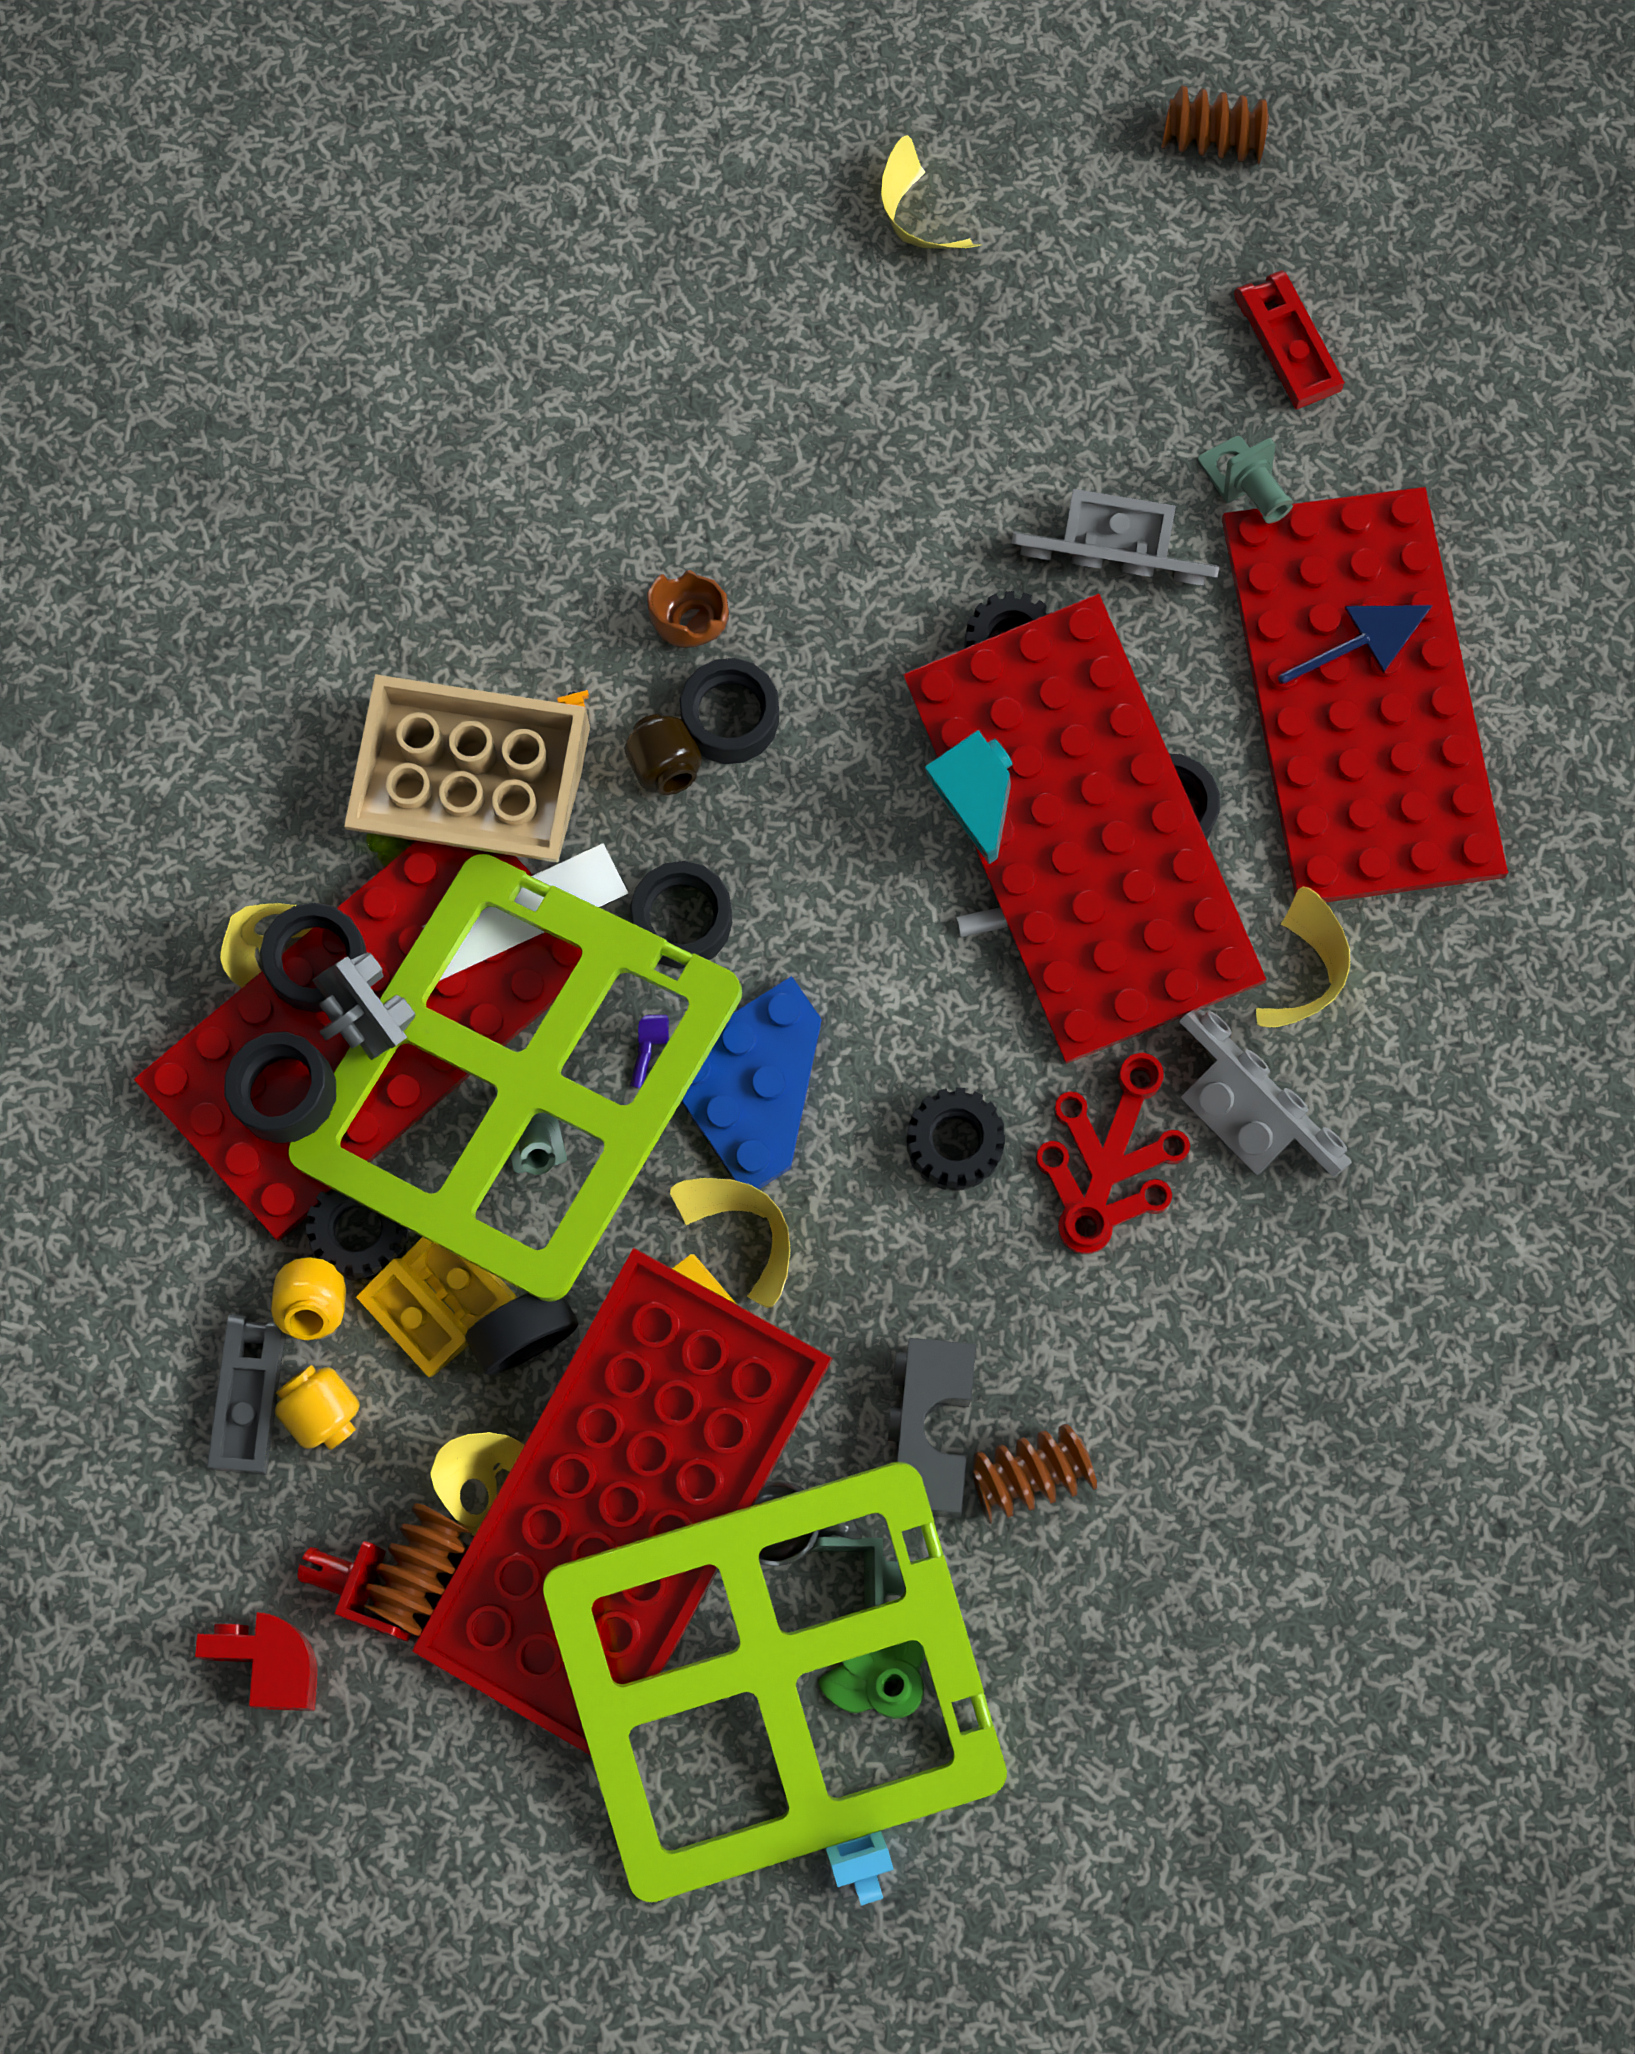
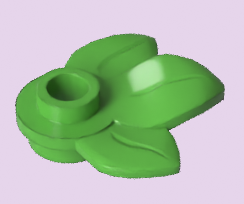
(862, 1681)

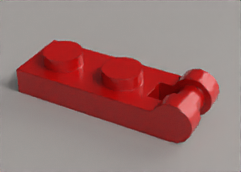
(1290, 340)

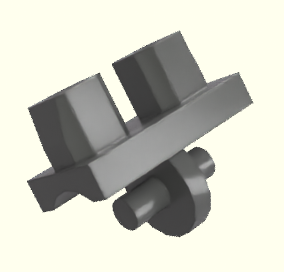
(357, 1009)

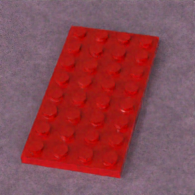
(1367, 766)
(1098, 837)
(490, 998)
(651, 1429)

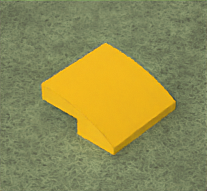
(419, 1316)

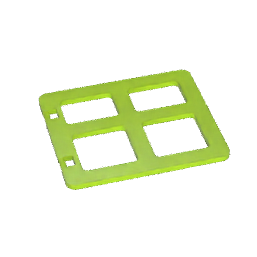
(527, 1079)
(768, 1666)

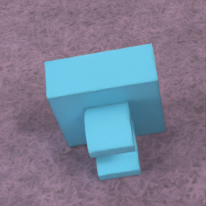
(860, 1863)

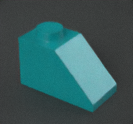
(975, 789)

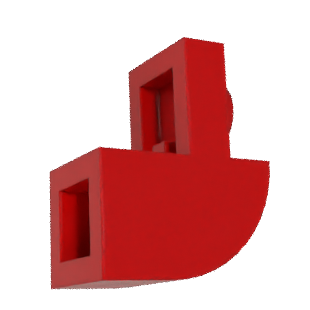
(281, 1658)

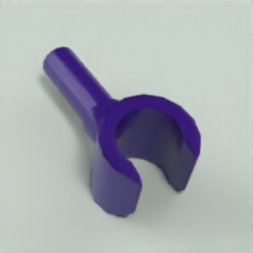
(651, 1030)

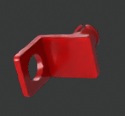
(349, 1581)

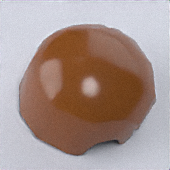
(673, 597)

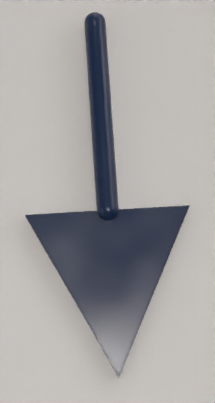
(1380, 627)

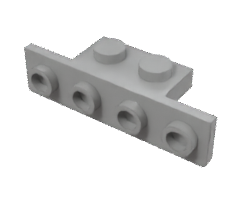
(1117, 530)
(1249, 1108)

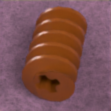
(1216, 124)
(1031, 1471)
(416, 1568)

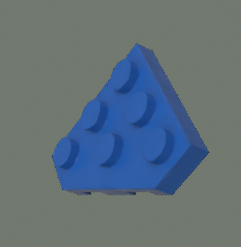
(757, 1084)

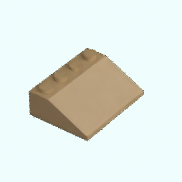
(468, 768)

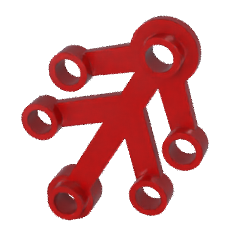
(1108, 1163)

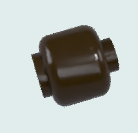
(663, 754)

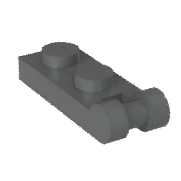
(246, 1397)

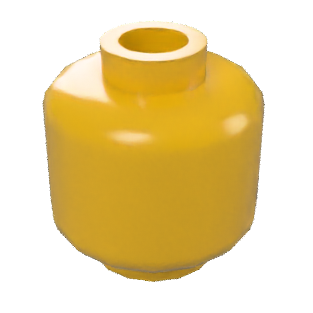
(308, 1298)
(317, 1408)

